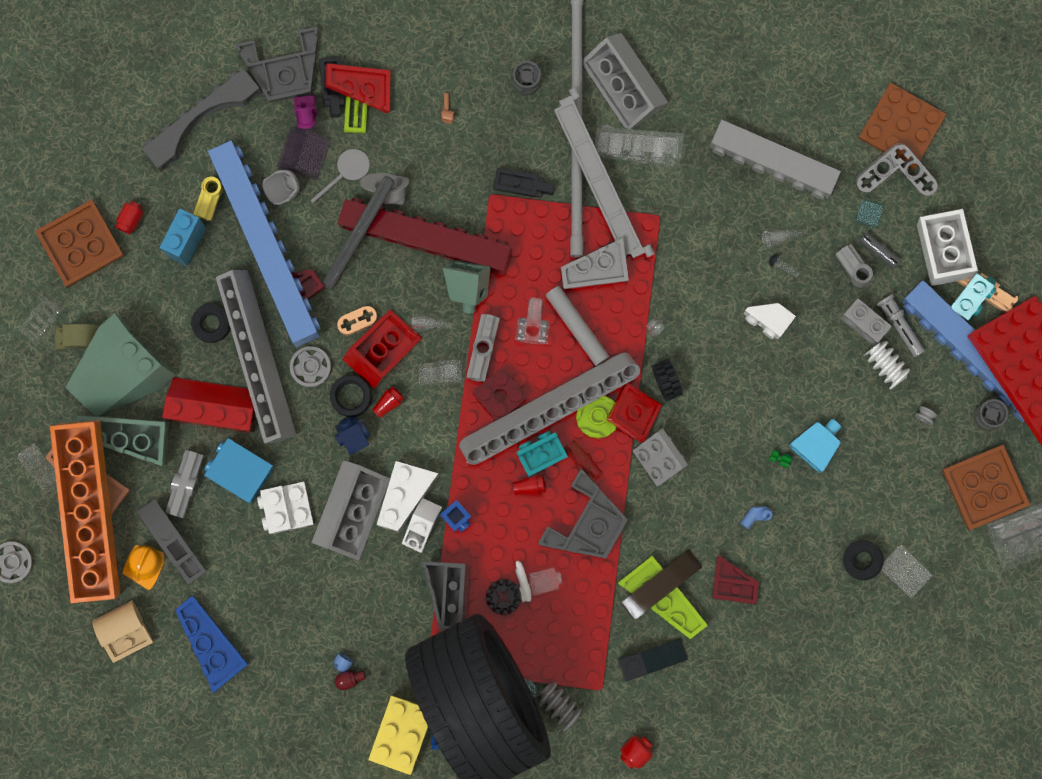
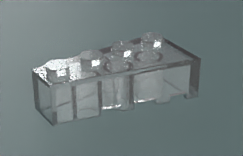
(639, 146)

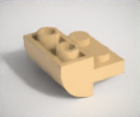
(122, 631)

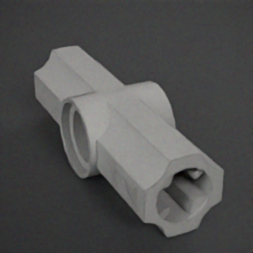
(485, 334)
(184, 484)

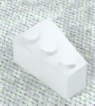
(404, 493)

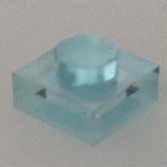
(868, 213)

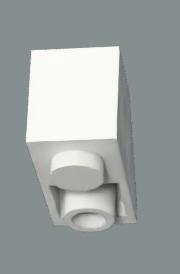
(771, 318)
(421, 525)

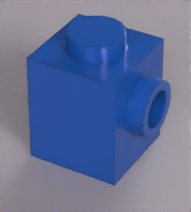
(456, 517)

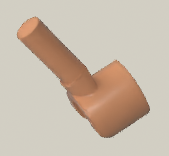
(447, 116)

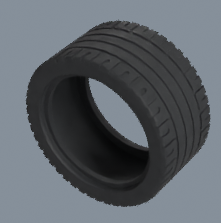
(477, 702)

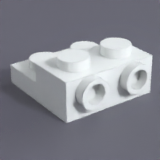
(285, 508)

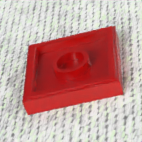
(634, 412)

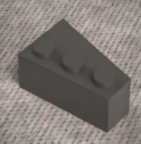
(449, 591)

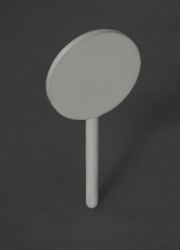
(351, 165)

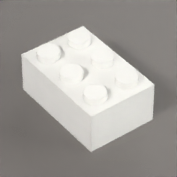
(947, 247)

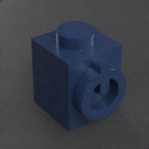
(352, 434)

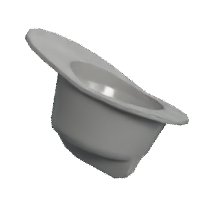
(397, 193)

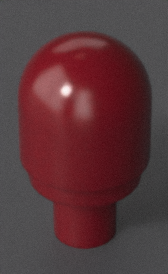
(348, 679)

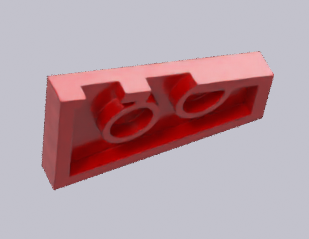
(361, 84)

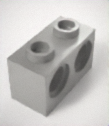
(866, 322)

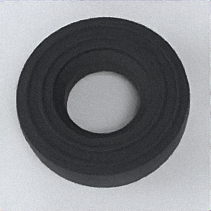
(197, 323)
(866, 573)

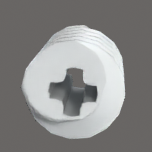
(887, 364)

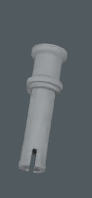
(893, 313)

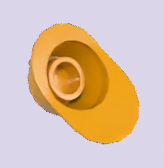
(144, 565)

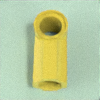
(208, 201)

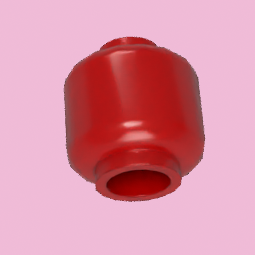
(636, 752)

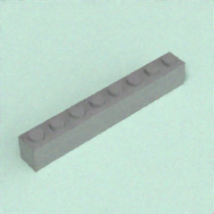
(255, 356)

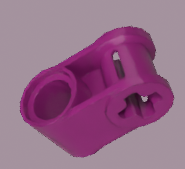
(305, 111)

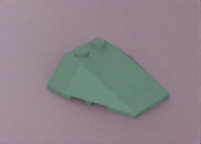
(116, 370)

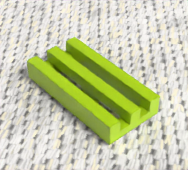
(355, 129)

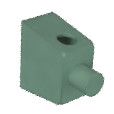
(467, 283)

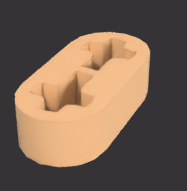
(355, 315)

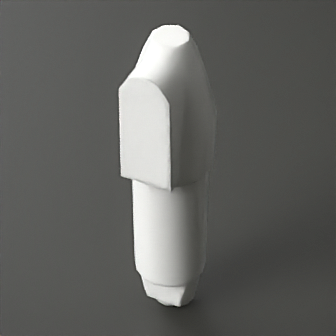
(524, 586)

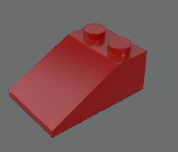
(381, 348)

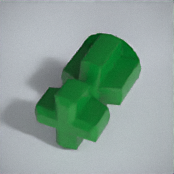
(784, 460)

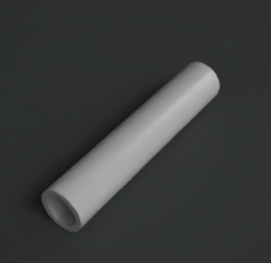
(577, 326)

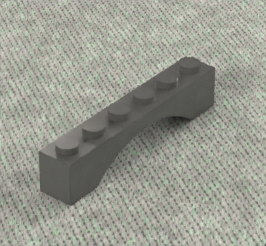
(237, 91)

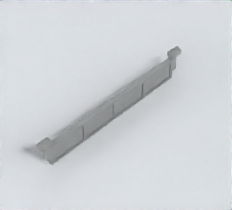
(597, 176)

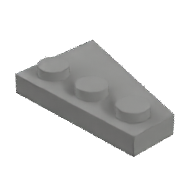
(597, 268)

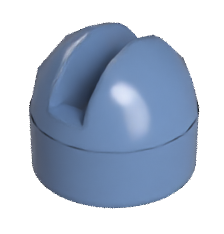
(341, 663)

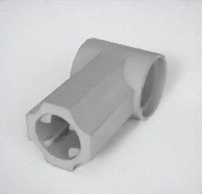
(853, 264)

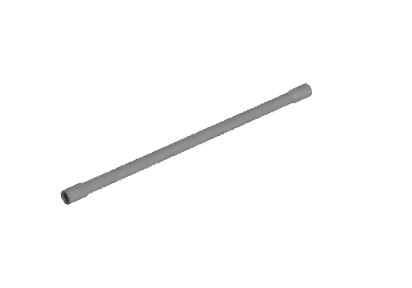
(576, 238)

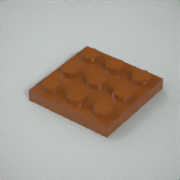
(903, 120)
(79, 243)
(985, 487)

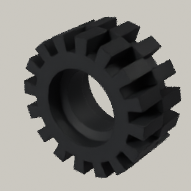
(667, 380)

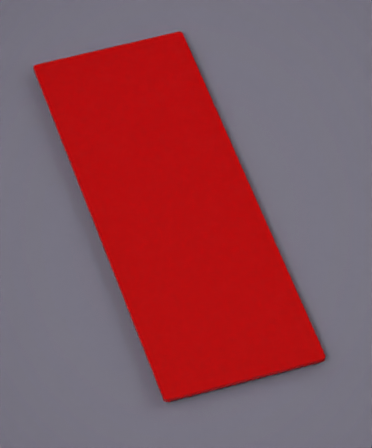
(565, 630)

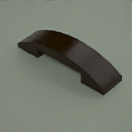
(661, 585)

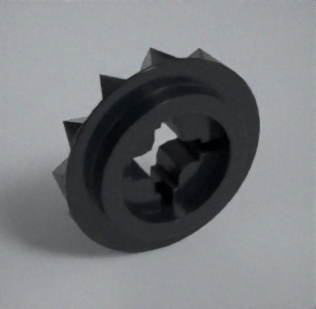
(514, 596)

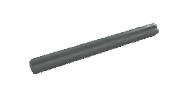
(358, 232)

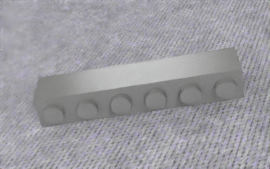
(775, 160)

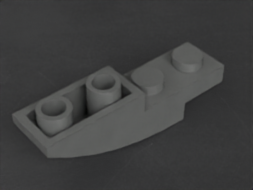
(171, 541)

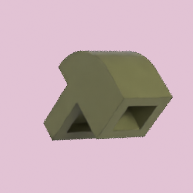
(74, 336)

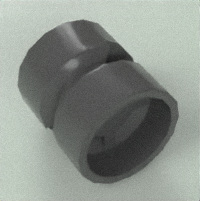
(526, 77)
(990, 414)

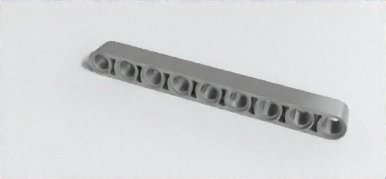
(549, 408)

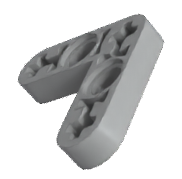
(894, 164)

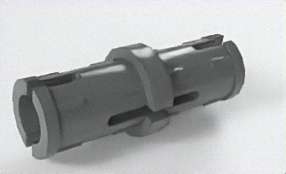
(879, 250)

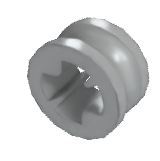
(926, 415)

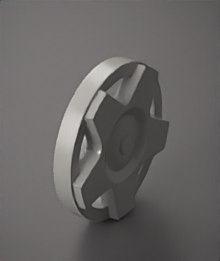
(310, 366)
(13, 562)

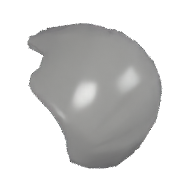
(274, 187)

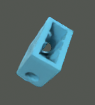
(817, 444)

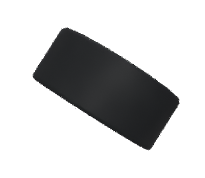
(350, 379)

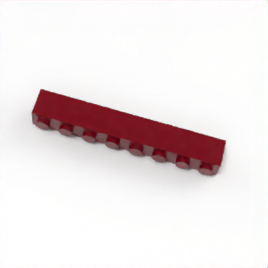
(429, 237)

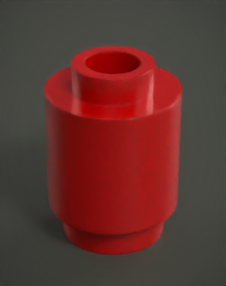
(129, 217)

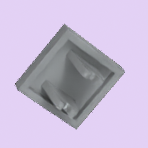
(660, 457)

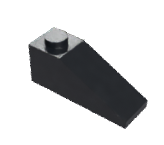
(652, 660)

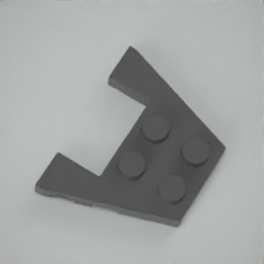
(284, 75)
(595, 529)

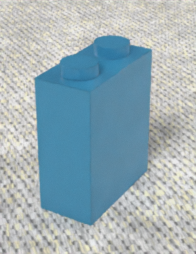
(183, 237)
(238, 470)

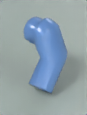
(756, 514)

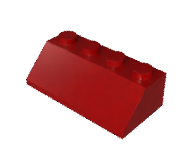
(209, 405)

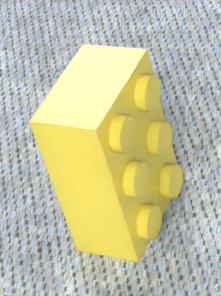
(399, 736)

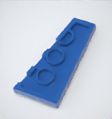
(211, 646)

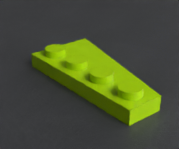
(673, 607)

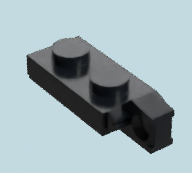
(330, 98)
(521, 183)

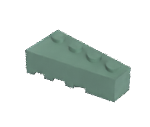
(134, 437)

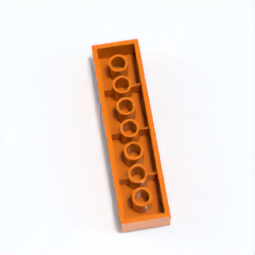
(85, 511)

